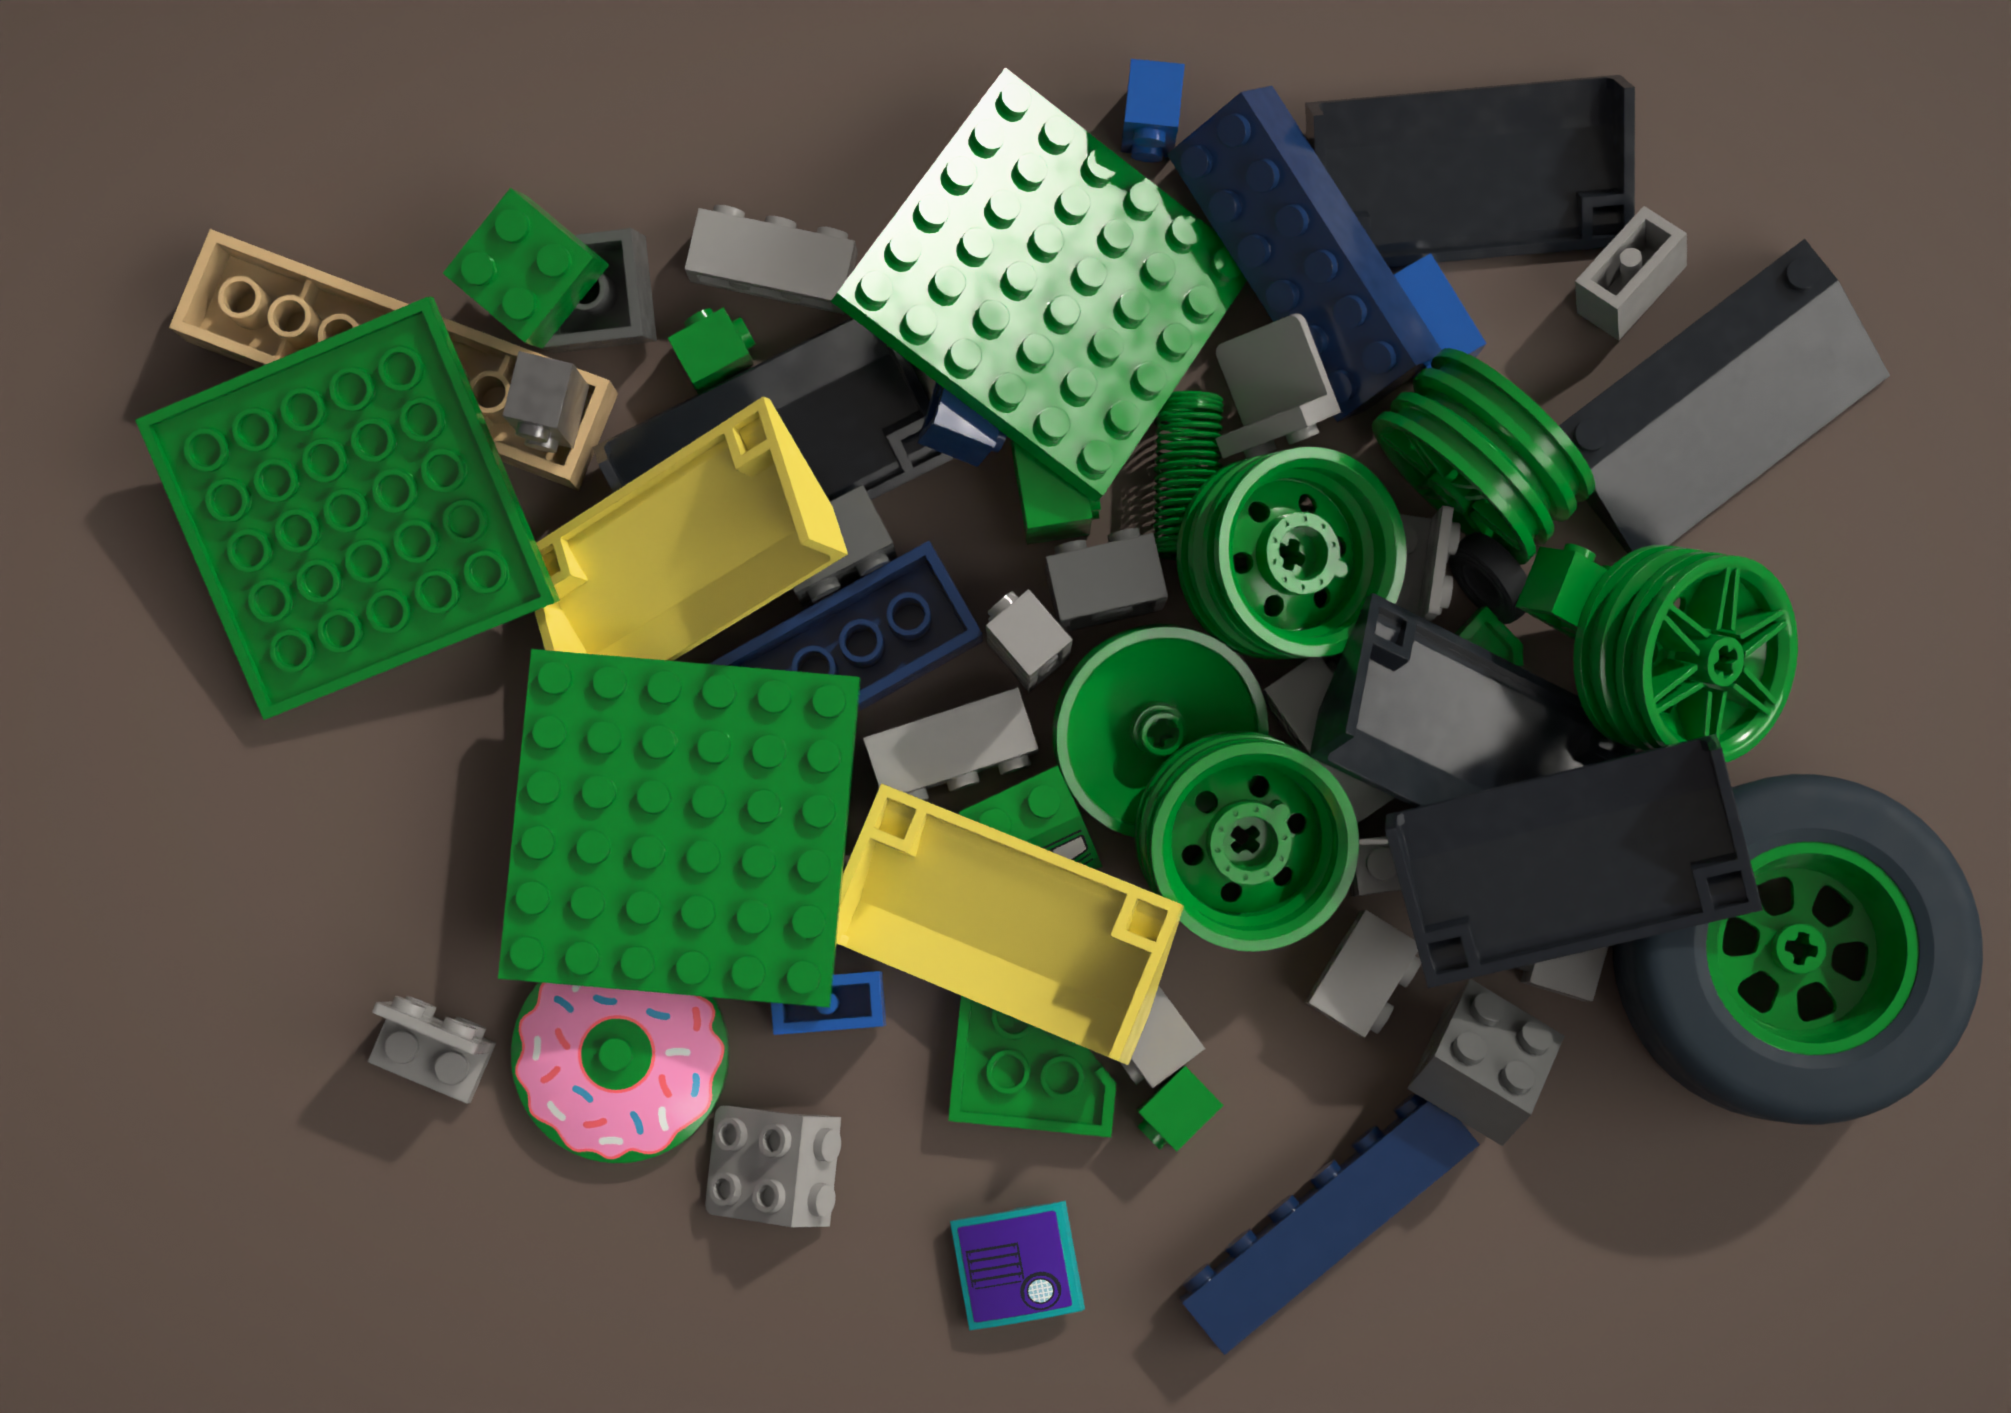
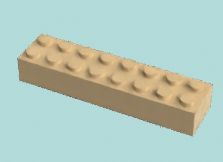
(270, 306)

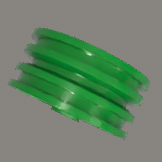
(1485, 451)
(1289, 552)
(1691, 671)
(1319, 856)

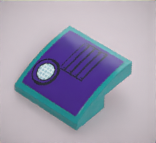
(1017, 1265)

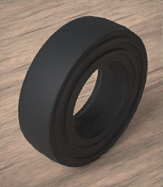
(1489, 575)

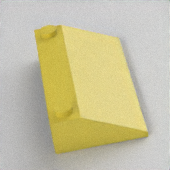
(690, 544)
(1006, 923)

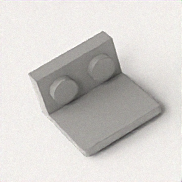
(1428, 550)
(431, 1051)

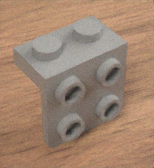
(1275, 386)
(773, 1167)

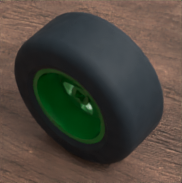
(1884, 1029)

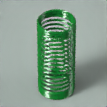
(1178, 410)

